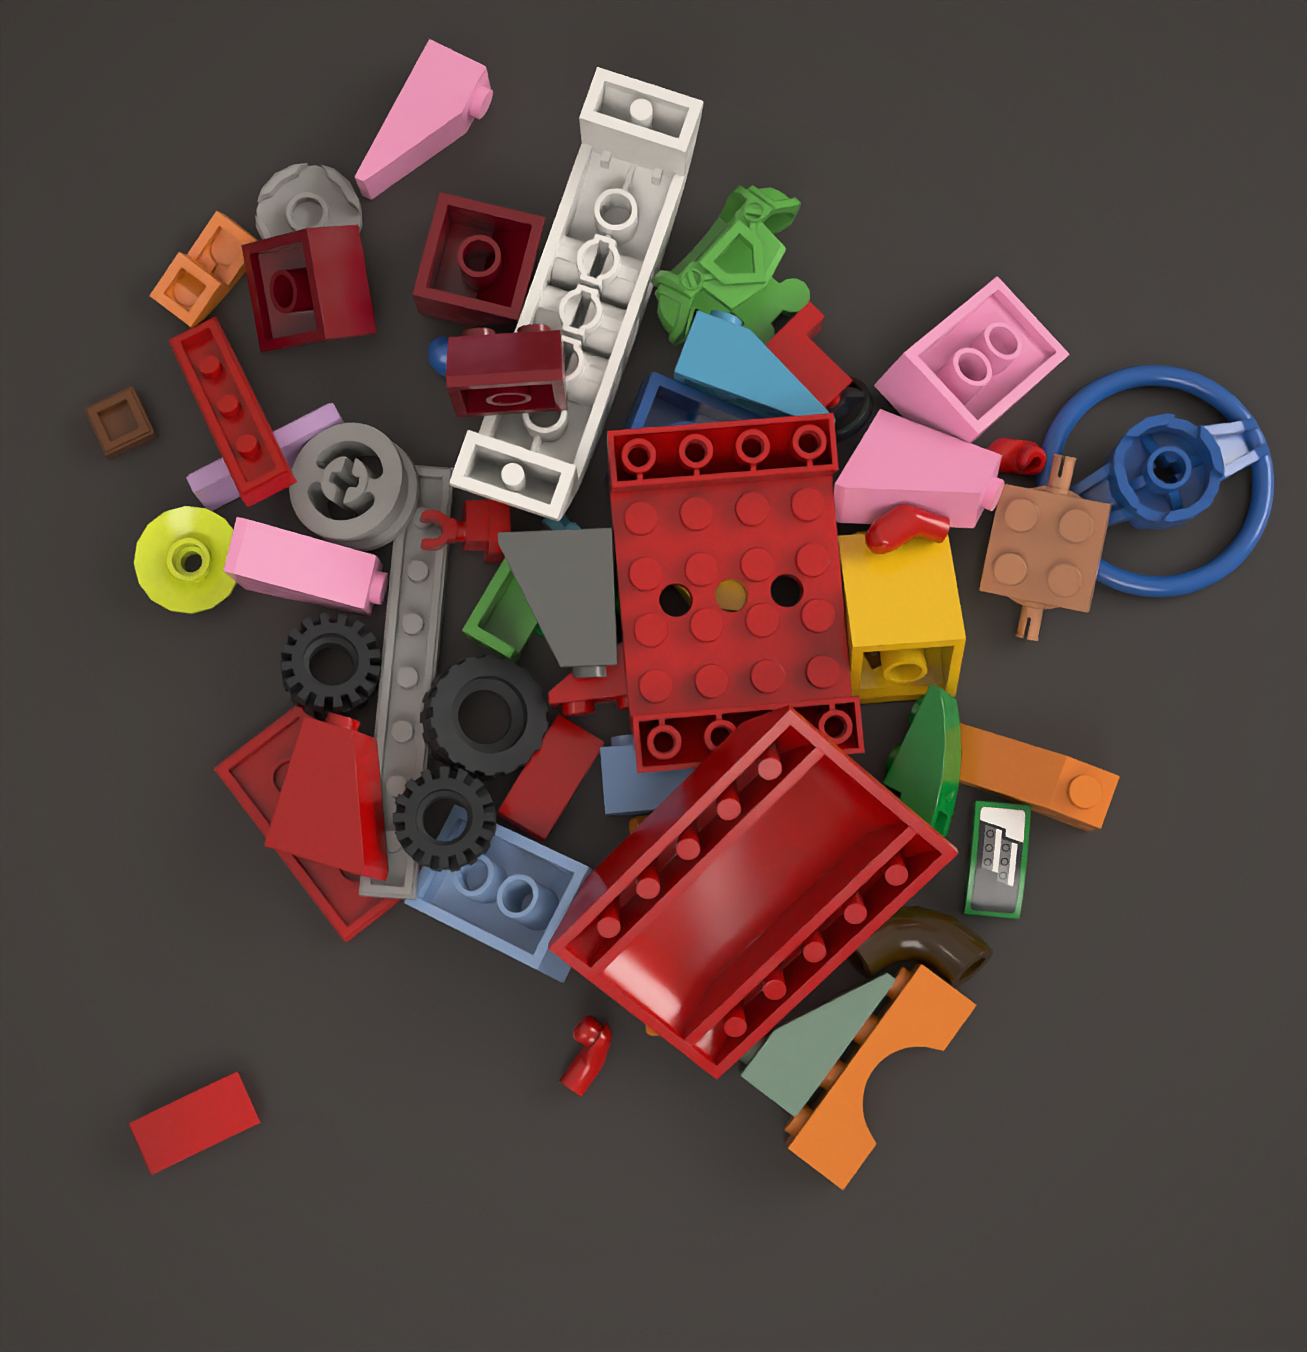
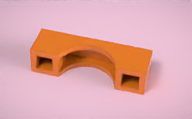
(834, 1130)

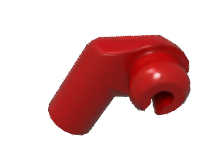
(1019, 456)
(904, 524)
(591, 1058)

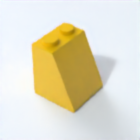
(908, 612)

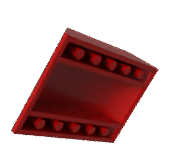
(747, 888)

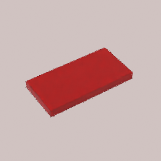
(256, 779)

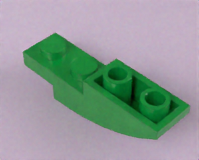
(929, 759)

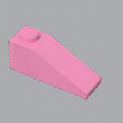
(427, 116)

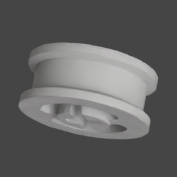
(327, 473)

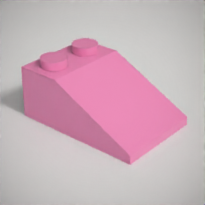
(972, 365)

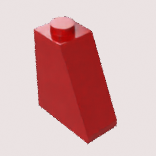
(333, 800)

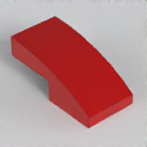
(550, 779)
(193, 1123)

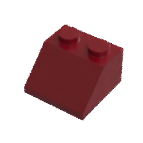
(477, 262)
(309, 287)
(506, 371)

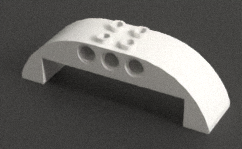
(591, 288)

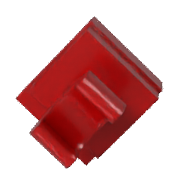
(476, 530)

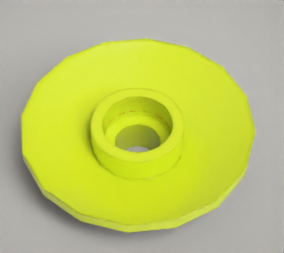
(163, 553)

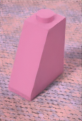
(918, 468)
(304, 568)

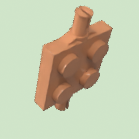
(1045, 547)

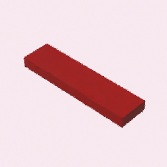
(232, 412)

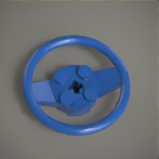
(1200, 462)

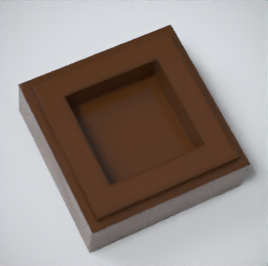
(120, 422)

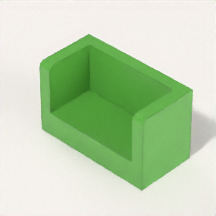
(502, 617)

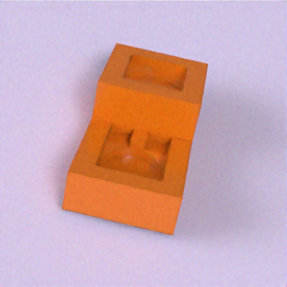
(207, 273)

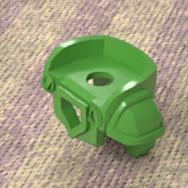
(735, 268)

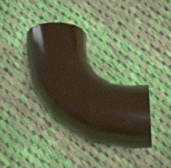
(925, 938)

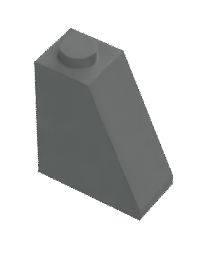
(570, 592)

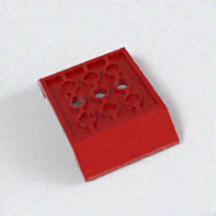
(744, 509)

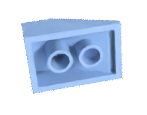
(507, 897)

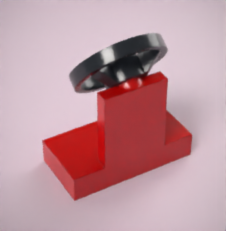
(818, 372)

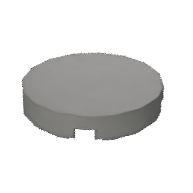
(306, 199)

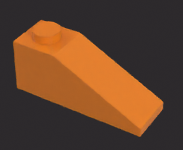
(1036, 777)

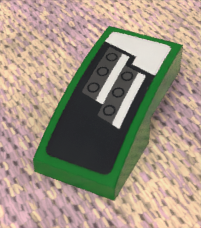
(996, 860)

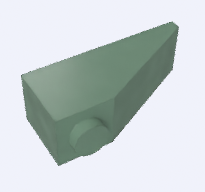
(804, 1048)

